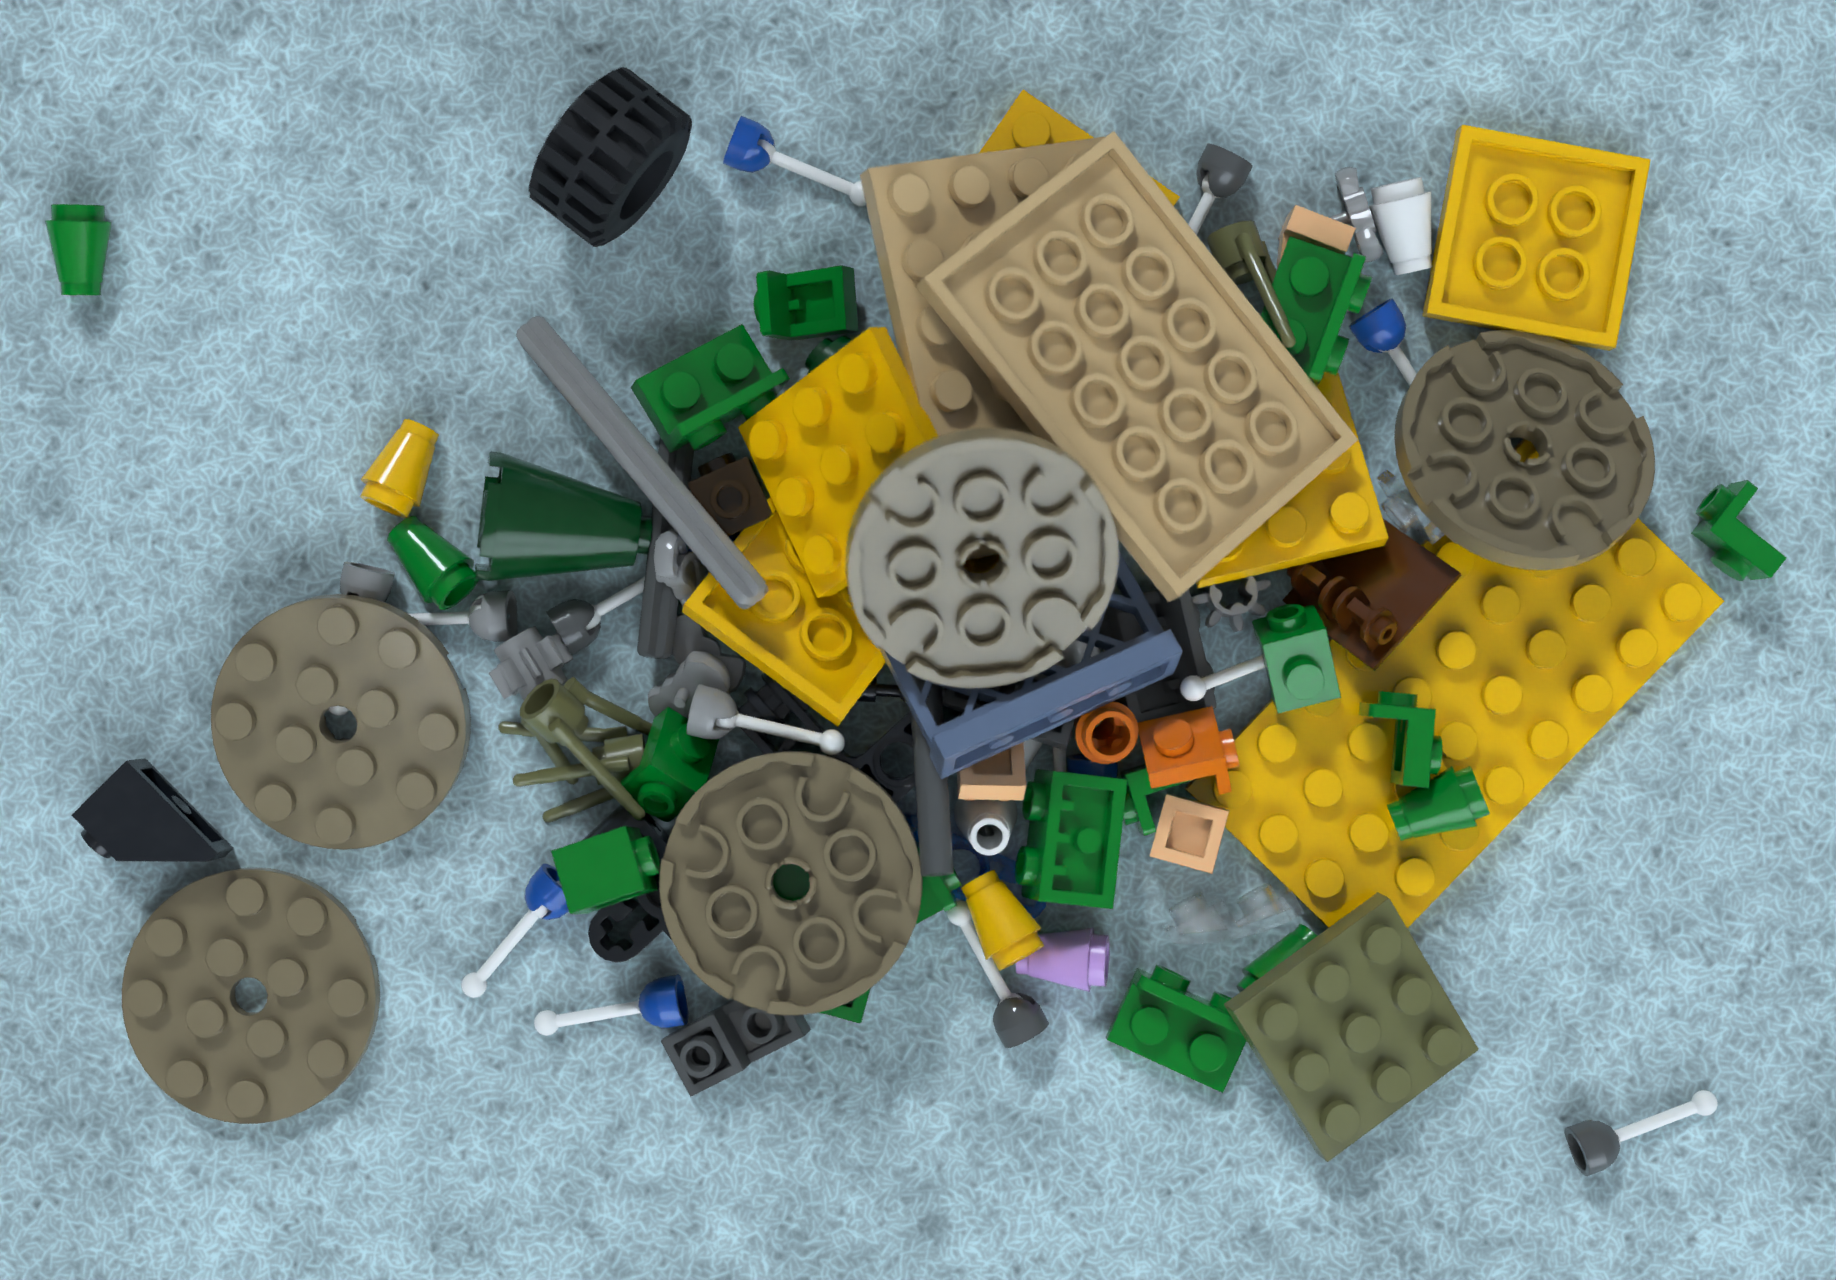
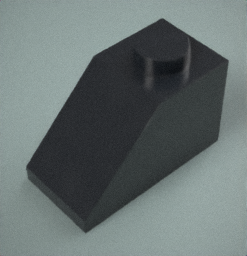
(146, 819)

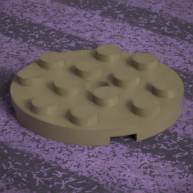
(1470, 480)
(938, 509)
(277, 740)
(778, 950)
(185, 1007)

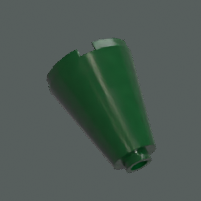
(554, 524)

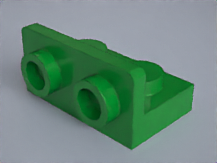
(1315, 294)
(708, 388)
(1071, 838)
(1178, 1027)

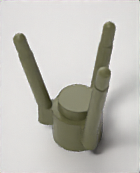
(1247, 259)
(557, 715)
(619, 755)

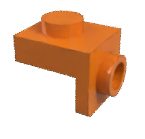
(1187, 749)

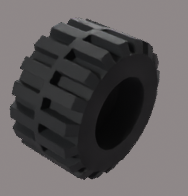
(609, 156)

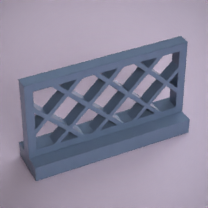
(1053, 700)

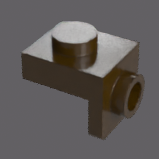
(731, 493)

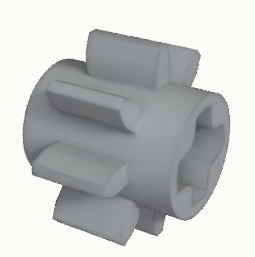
(1248, 588)
(528, 662)

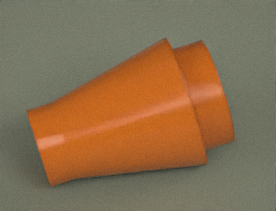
(1112, 738)

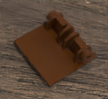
(1373, 594)

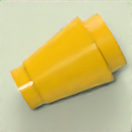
(401, 470)
(1001, 921)

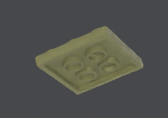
(1352, 1026)

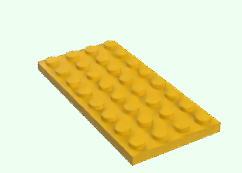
(1518, 685)

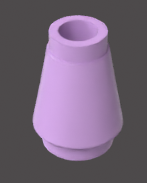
(1070, 959)

